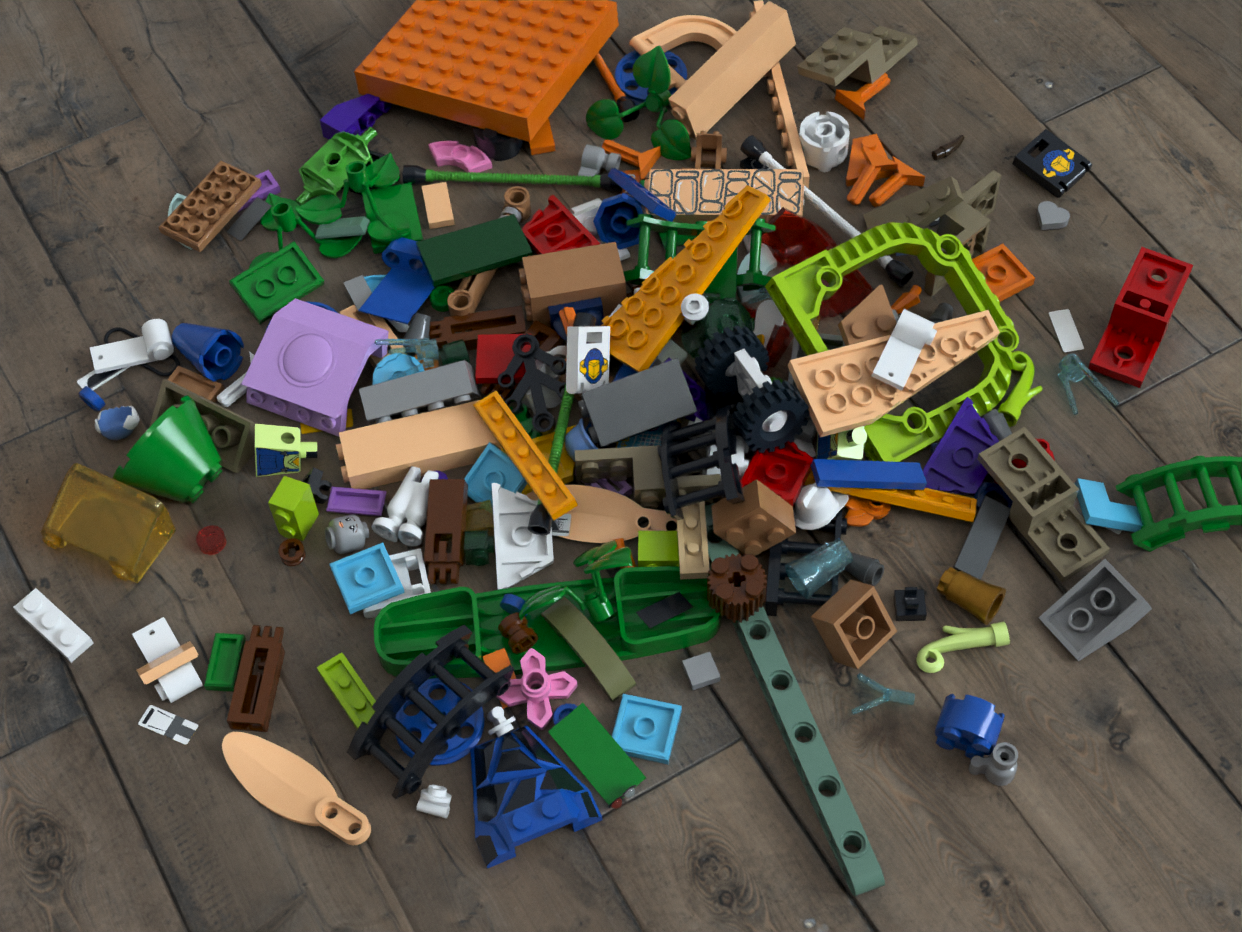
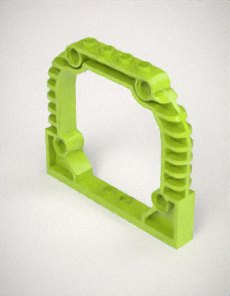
(800, 293)

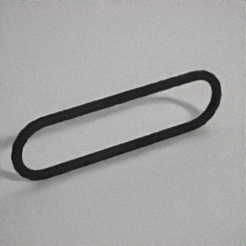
(144, 365)

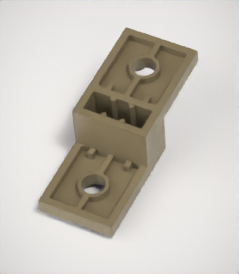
(857, 55)
(968, 222)
(643, 466)
(1043, 503)

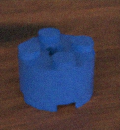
(968, 725)

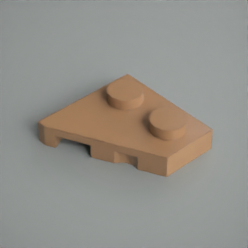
(869, 319)

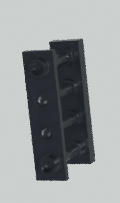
(777, 571)

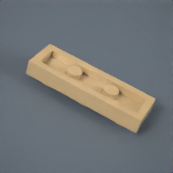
(693, 542)

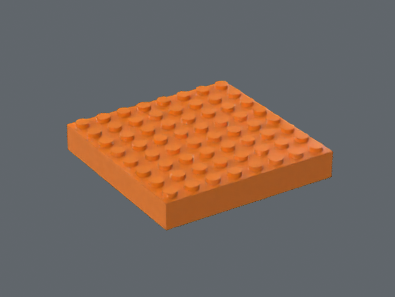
(487, 59)

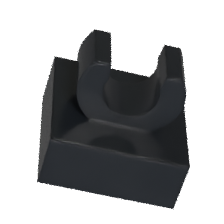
(314, 479)
(910, 604)

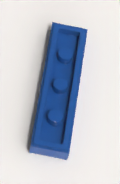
(642, 194)
(868, 474)

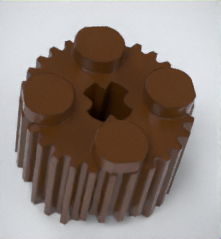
(736, 586)

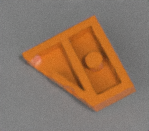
(858, 162)

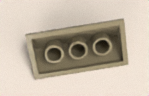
(229, 431)

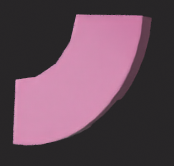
(455, 154)

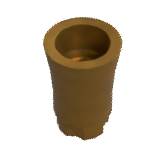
(972, 594)

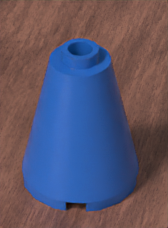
(210, 349)

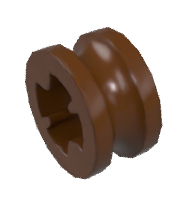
(284, 552)

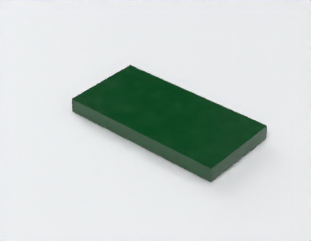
(473, 250)

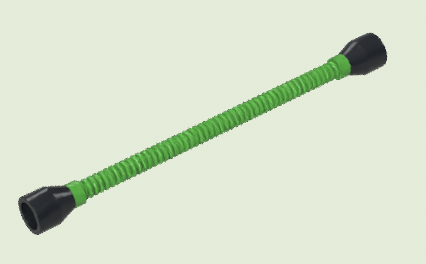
(418, 175)
(540, 520)

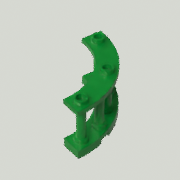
(750, 280)
(1211, 519)

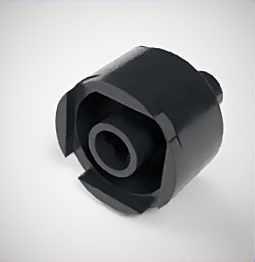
(496, 145)

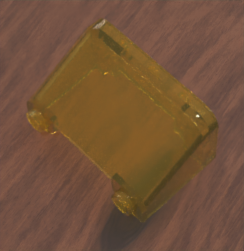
(108, 522)

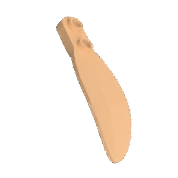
(608, 515)
(291, 787)

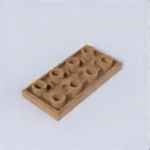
(210, 206)

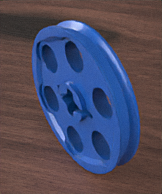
(626, 79)
(457, 746)

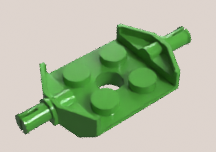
(323, 178)

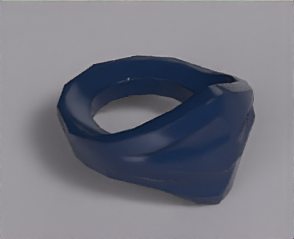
(988, 487)

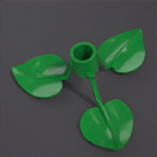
(650, 72)
(381, 174)
(283, 217)
(595, 598)

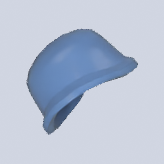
(577, 440)

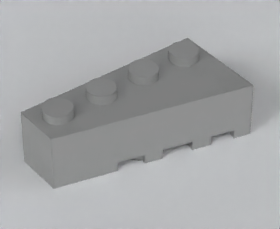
(420, 392)

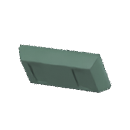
(343, 228)

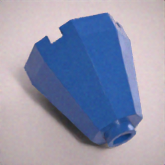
(613, 217)

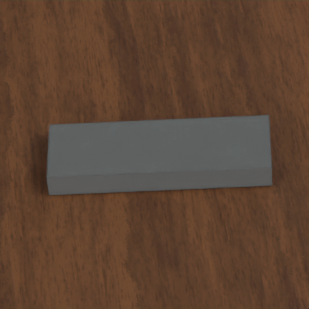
(982, 538)

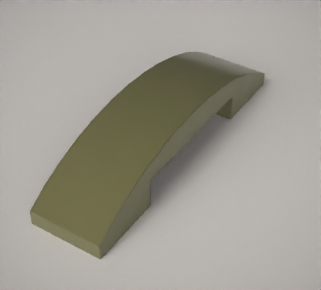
(590, 648)

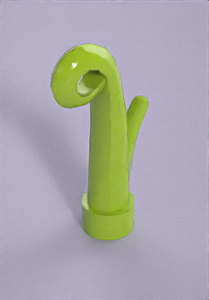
(1021, 392)

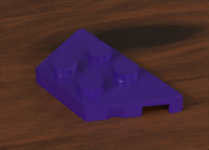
(955, 461)

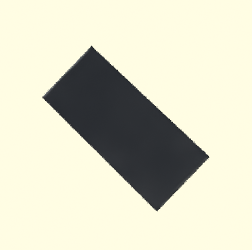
(664, 609)

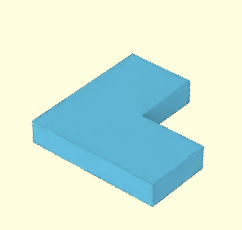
(1101, 512)

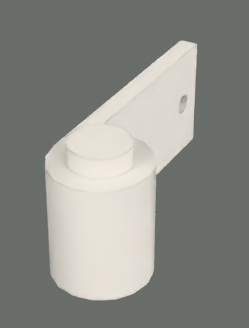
(152, 346)
(903, 349)
(180, 680)

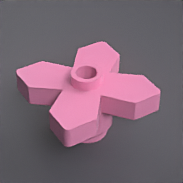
(552, 686)

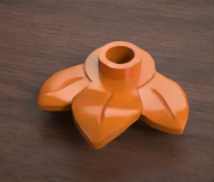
(863, 511)

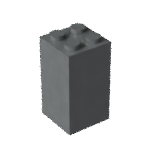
(637, 403)

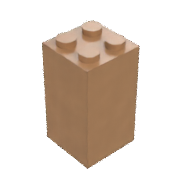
(572, 277)

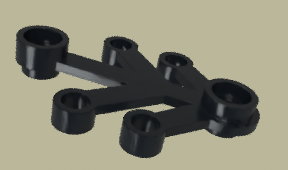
(533, 379)

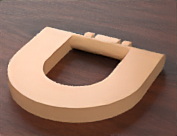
(682, 30)

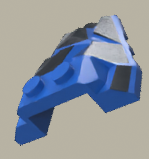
(523, 794)

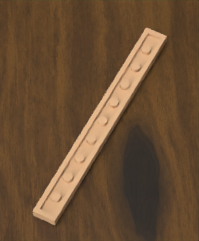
(785, 119)

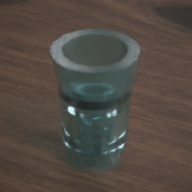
(818, 567)

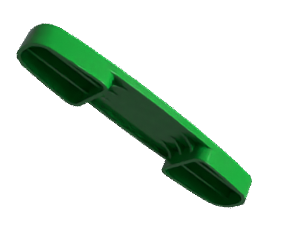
(417, 622)

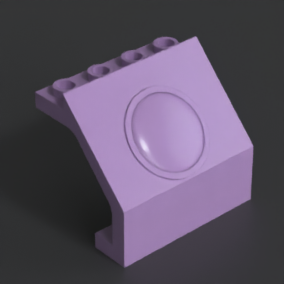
(311, 364)

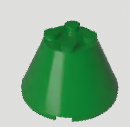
(173, 456)

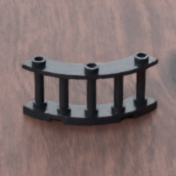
(674, 444)
(406, 688)

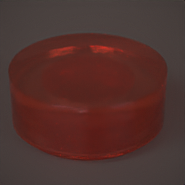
(211, 540)

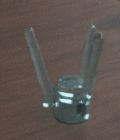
(425, 349)
(1075, 370)

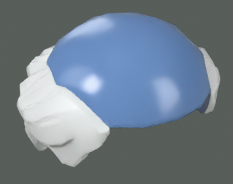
(117, 422)

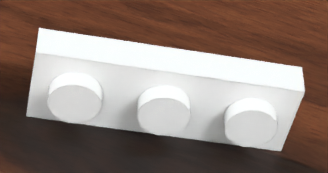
(53, 625)

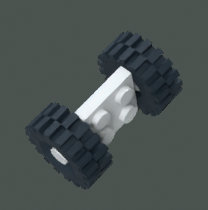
(770, 410)

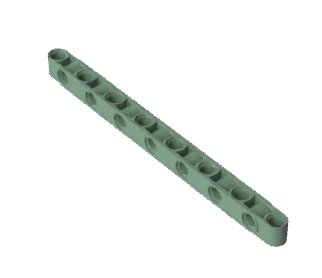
(812, 757)

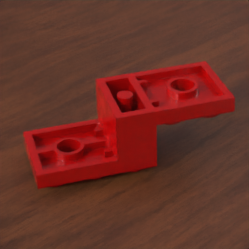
(1140, 317)

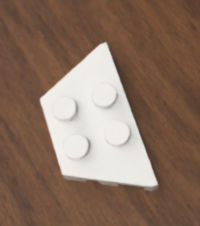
(516, 548)

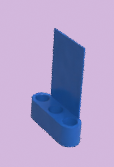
(403, 287)

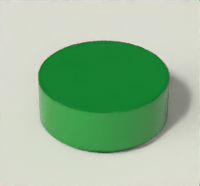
(439, 297)

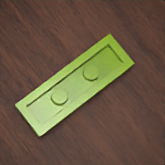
(348, 689)

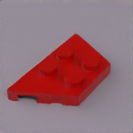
(556, 230)
(780, 471)

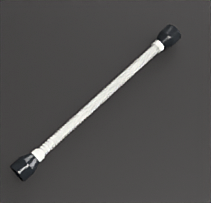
(896, 270)

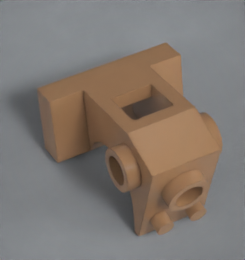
(708, 151)

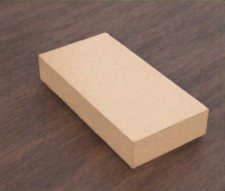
(438, 205)
(167, 663)

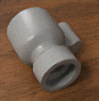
(596, 159)
(999, 766)

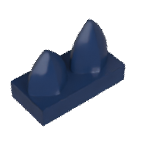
(591, 306)

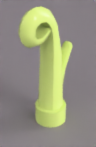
(961, 638)

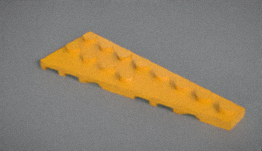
(654, 313)

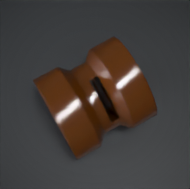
(518, 633)

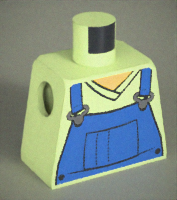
(842, 445)
(280, 450)

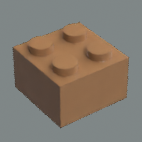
(755, 523)
(854, 624)

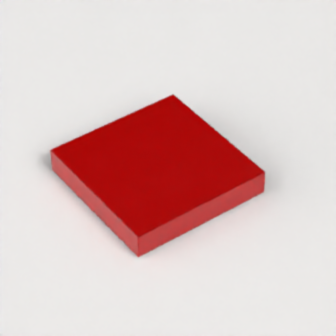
(494, 356)

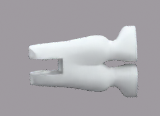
(407, 504)

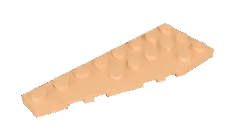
(840, 381)

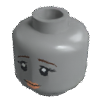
(346, 534)

